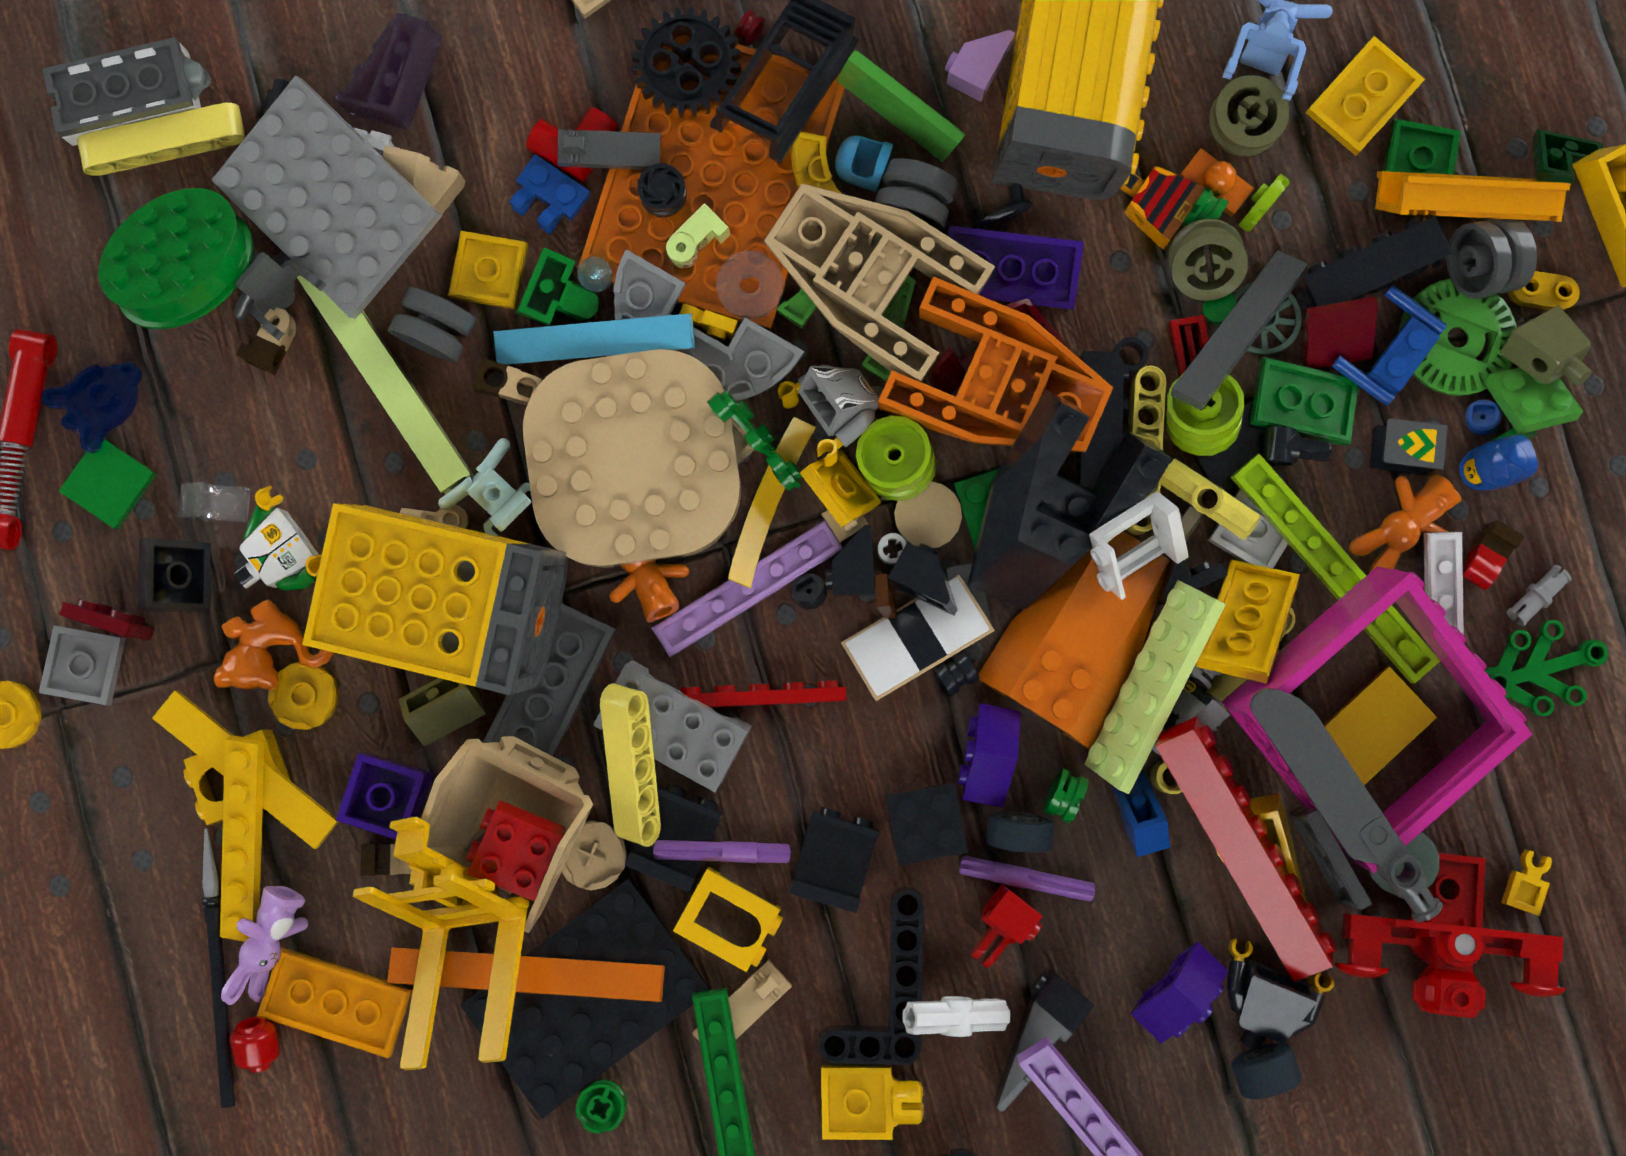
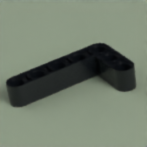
(898, 993)

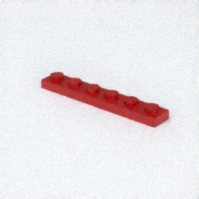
(762, 695)

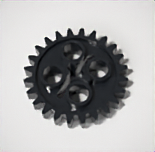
(667, 84)

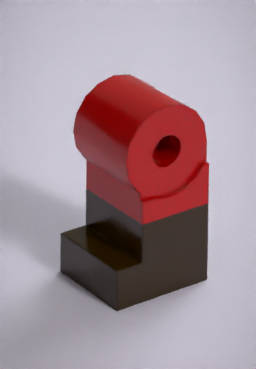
(1490, 553)

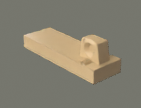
(755, 997)

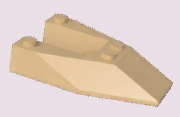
(855, 259)

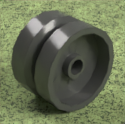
(918, 189)
(1491, 257)
(433, 321)

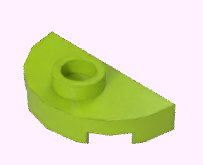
(1264, 199)

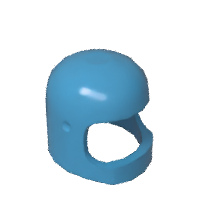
(862, 162)

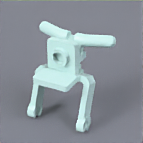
(491, 491)

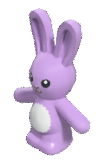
(262, 948)

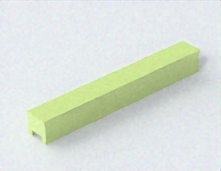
(394, 392)

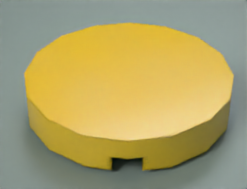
(304, 696)
(18, 714)

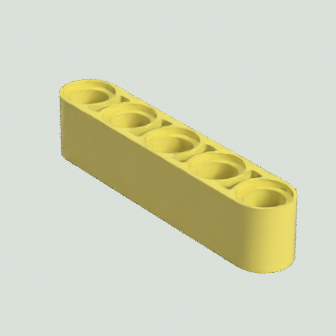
(161, 139)
(1154, 403)
(630, 764)

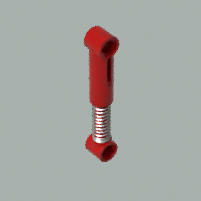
(30, 357)

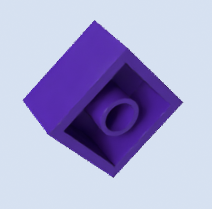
(381, 793)

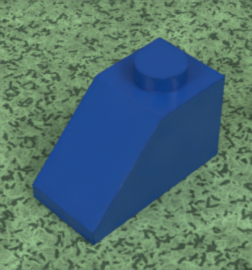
(1143, 817)

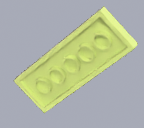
(1154, 685)

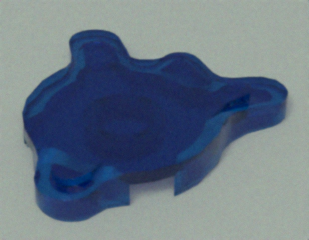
(96, 401)

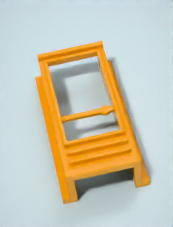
(1470, 196)

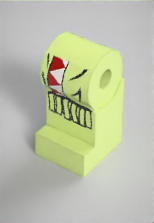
(694, 236)

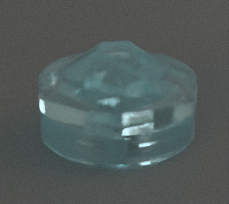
(595, 274)

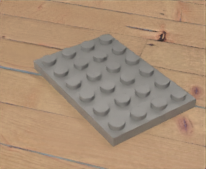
(326, 197)

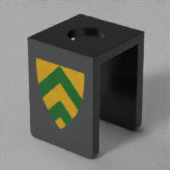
(1409, 447)

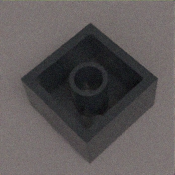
(926, 823)

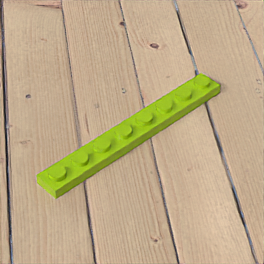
(1330, 563)

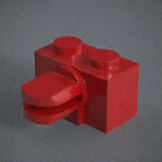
(1009, 918)

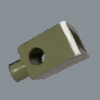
(1550, 348)

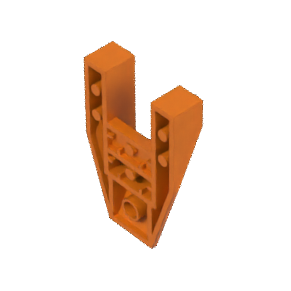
(1004, 379)

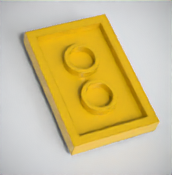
(1365, 96)

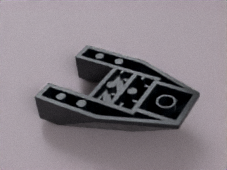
(1041, 521)

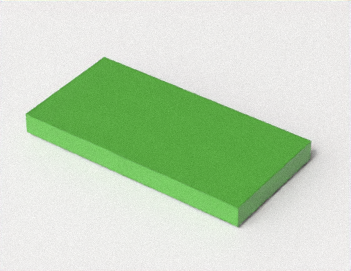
(899, 106)

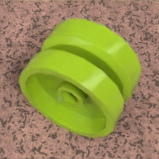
(1210, 429)
(891, 439)

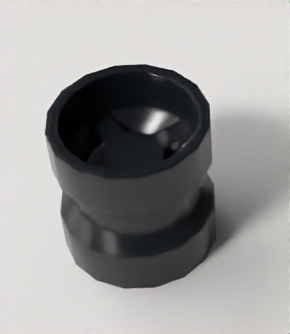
(956, 673)

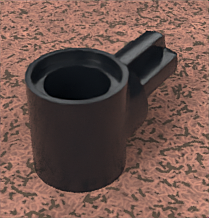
(1284, 447)

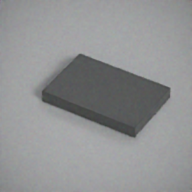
(1329, 857)

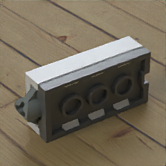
(123, 87)

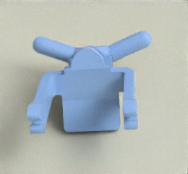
(1273, 40)

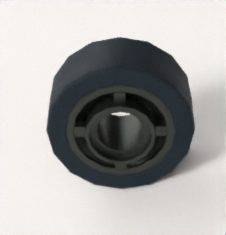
(1020, 832)

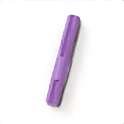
(721, 851)
(1026, 878)

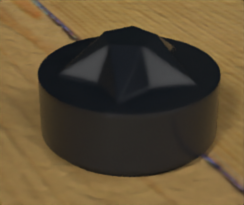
(809, 591)

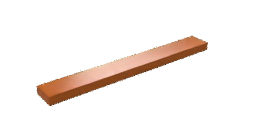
(540, 975)

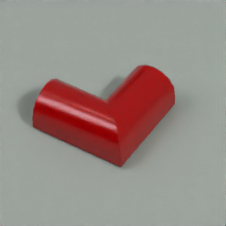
(544, 140)

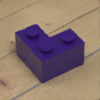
(990, 755)
(1182, 994)

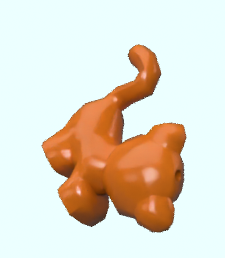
(250, 663)

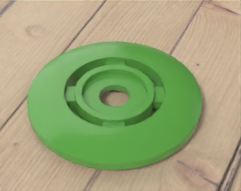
(1456, 369)

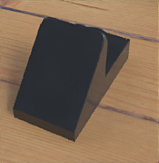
(1202, 575)

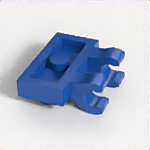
(552, 188)

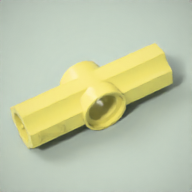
(1228, 510)

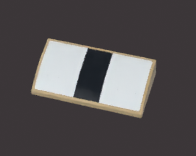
(916, 640)

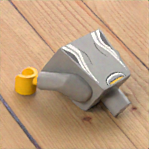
(838, 400)

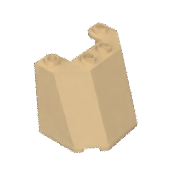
(510, 773)

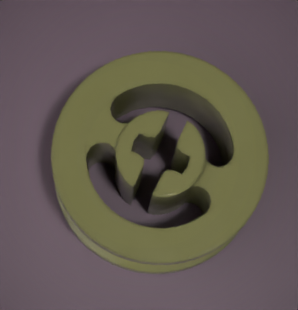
(1260, 99)
(1188, 259)

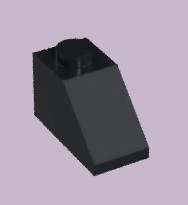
(853, 567)
(923, 577)

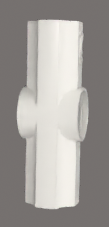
(956, 1016)

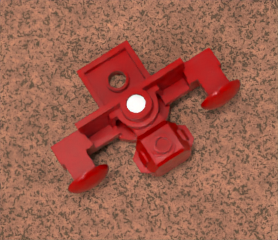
(1452, 945)

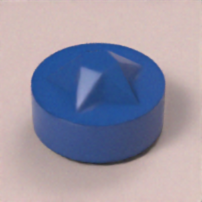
(1483, 417)

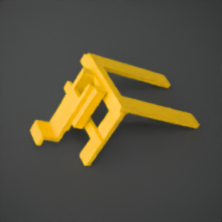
(469, 903)

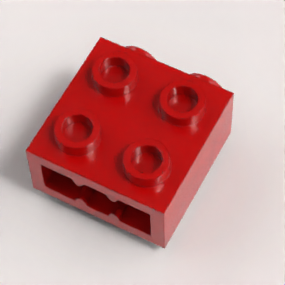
(514, 849)

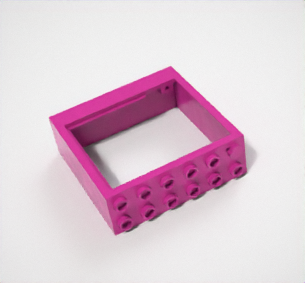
(1338, 626)

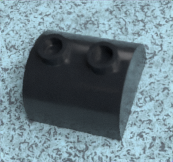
(173, 576)

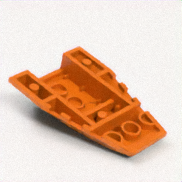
(1077, 645)

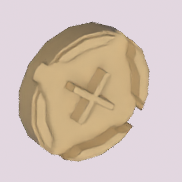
(929, 517)
(596, 857)

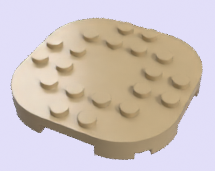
(630, 458)

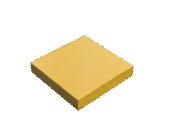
(488, 270)
(841, 489)

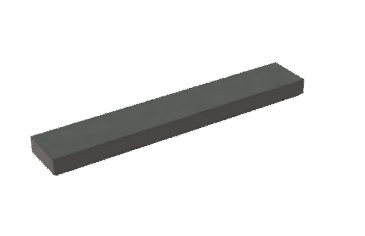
(1239, 330)

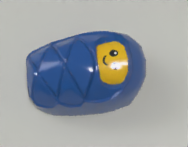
(1498, 464)

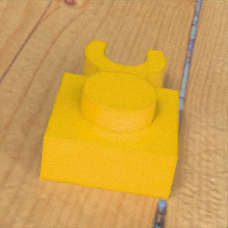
(716, 325)
(1525, 889)

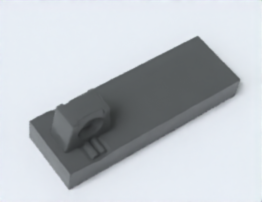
(608, 149)

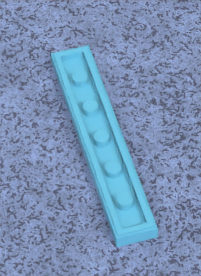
(594, 339)

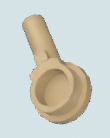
(454, 516)

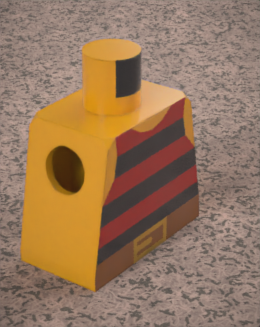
(1160, 203)

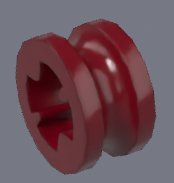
(750, 27)

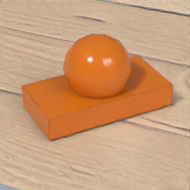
(1219, 178)

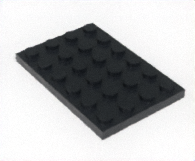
(570, 1040)

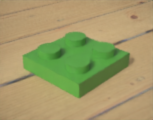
(1531, 403)

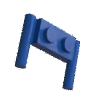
(1401, 355)

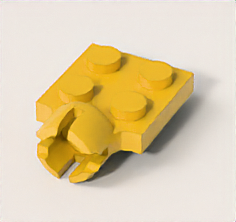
(867, 1102)

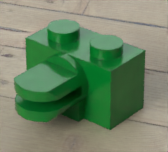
(552, 291)

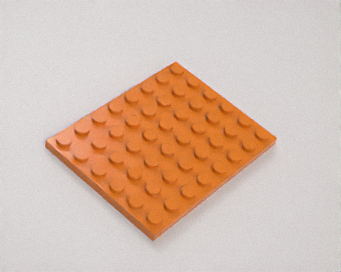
(719, 169)

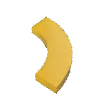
(810, 162)

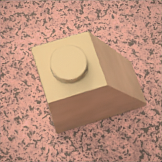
(425, 176)

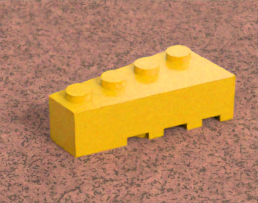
(1604, 186)

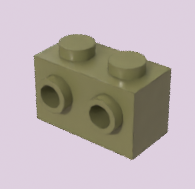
(440, 709)

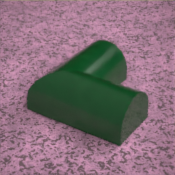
(1556, 153)

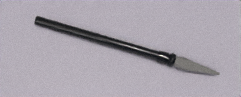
(217, 971)

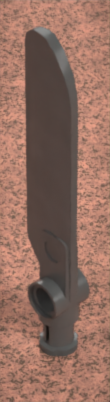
(1341, 796)

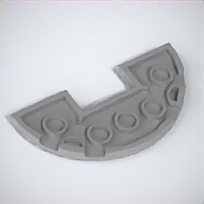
(744, 368)

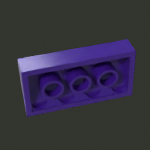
(1025, 265)

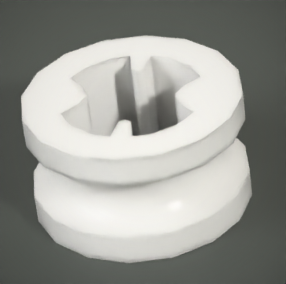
(883, 543)

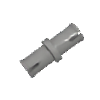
(1539, 595)

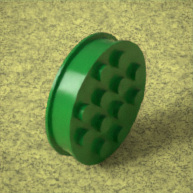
(175, 258)

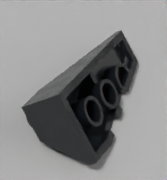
(1051, 1012)

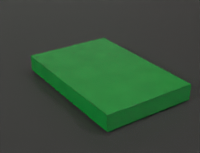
(1304, 399)

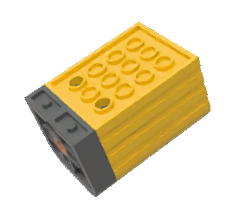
(1076, 96)
(436, 599)

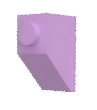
(978, 63)

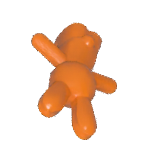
(1403, 528)
(651, 587)

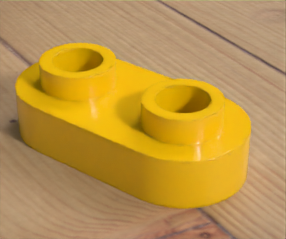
(1546, 292)

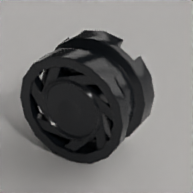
(662, 190)

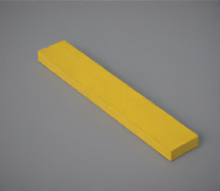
(280, 795)

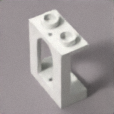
(1167, 539)

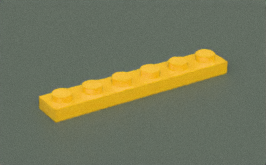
(241, 833)

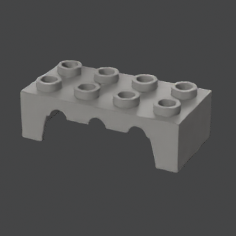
(685, 731)

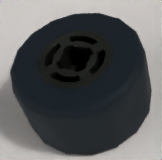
(1266, 1071)

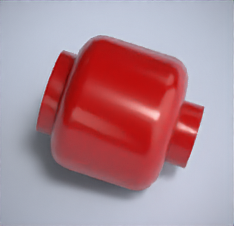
(254, 1044)

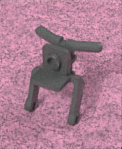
(270, 285)

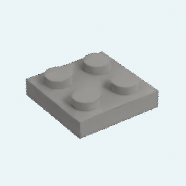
(82, 665)

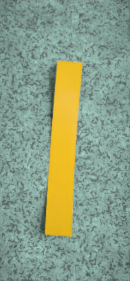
(765, 505)

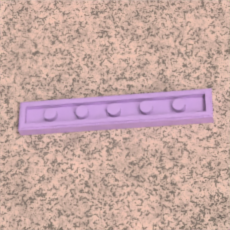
(733, 598)

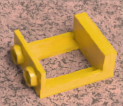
(196, 777)
(763, 910)

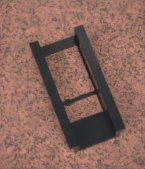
(817, 22)

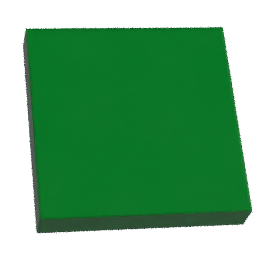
(1421, 148)
(108, 484)

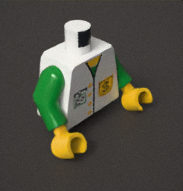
(276, 548)

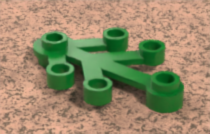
(759, 439)
(1537, 670)

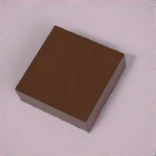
(885, 596)

